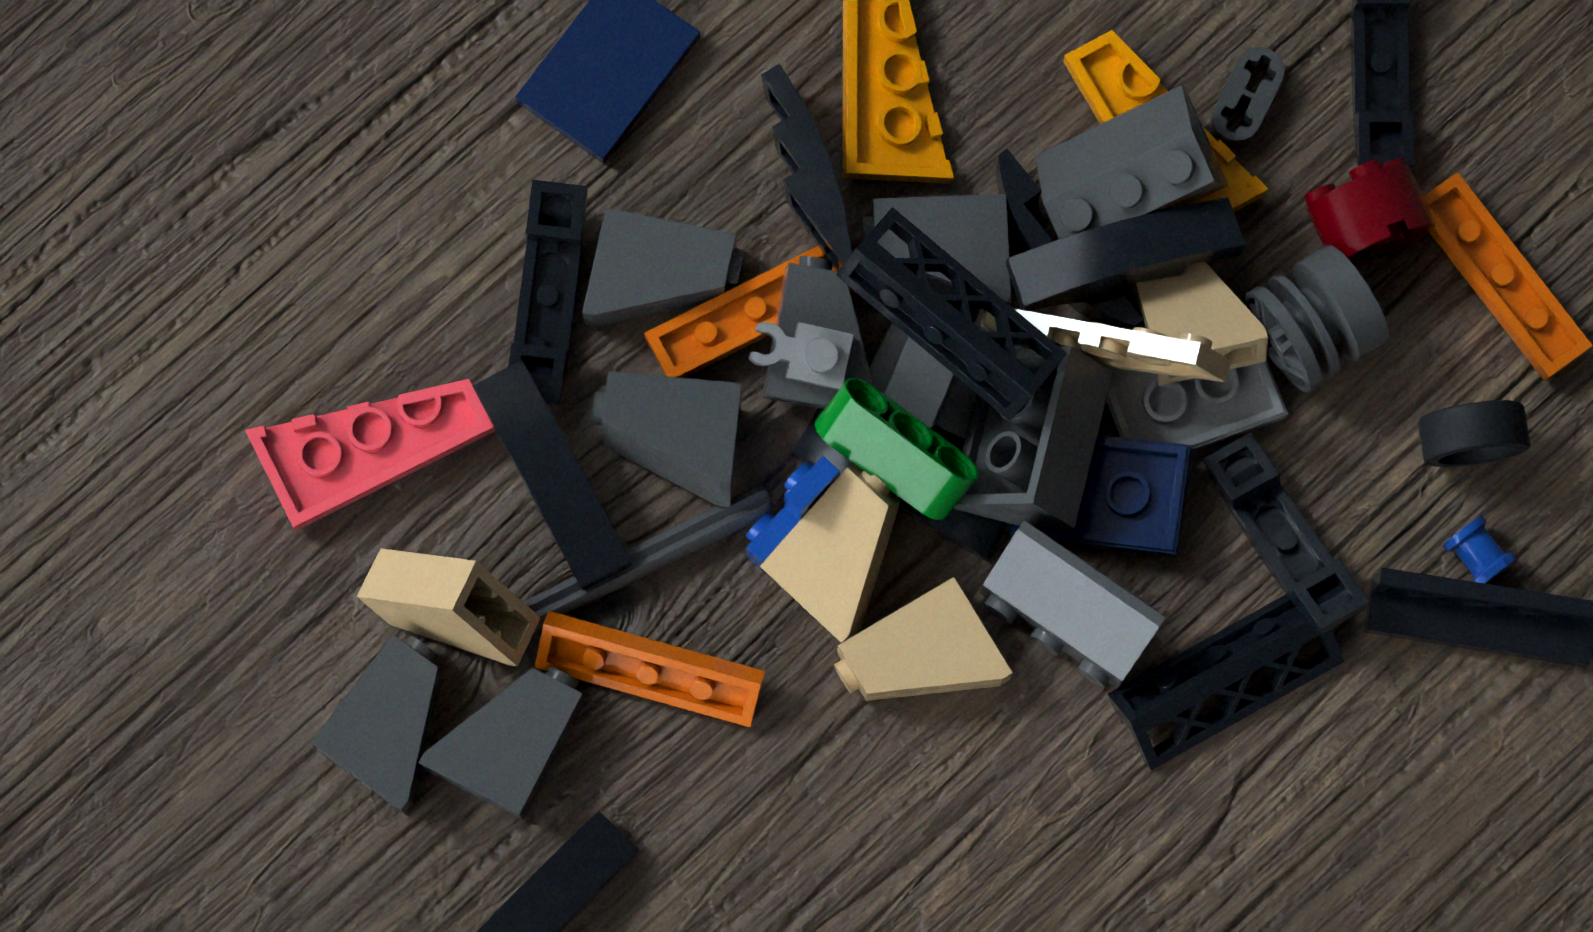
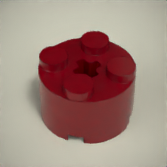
(1372, 212)

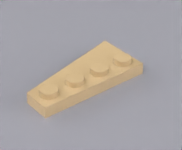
(1131, 349)

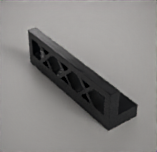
(944, 322)
(1480, 617)
(1223, 667)

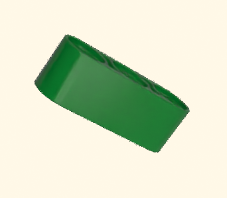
(896, 448)

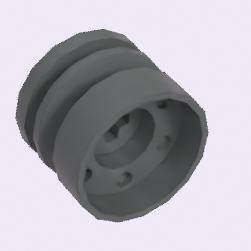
(1318, 317)

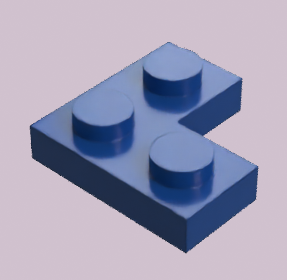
(803, 491)

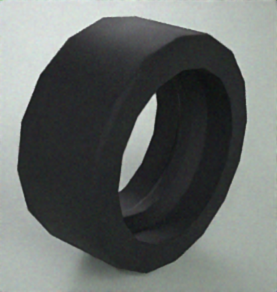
(1474, 433)

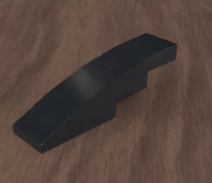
(813, 186)
(1124, 252)
(552, 475)
(566, 880)

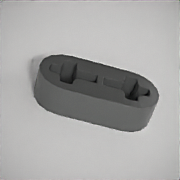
(1236, 92)

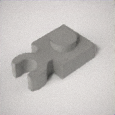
(813, 355)

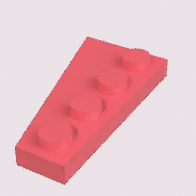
(352, 452)

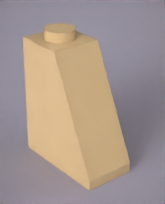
(1205, 307)
(837, 551)
(449, 603)
(923, 650)

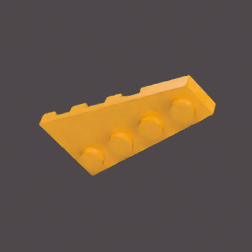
(1118, 81)
(886, 98)

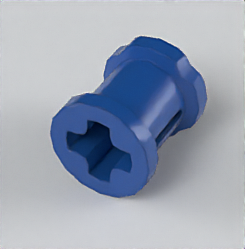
(1479, 551)

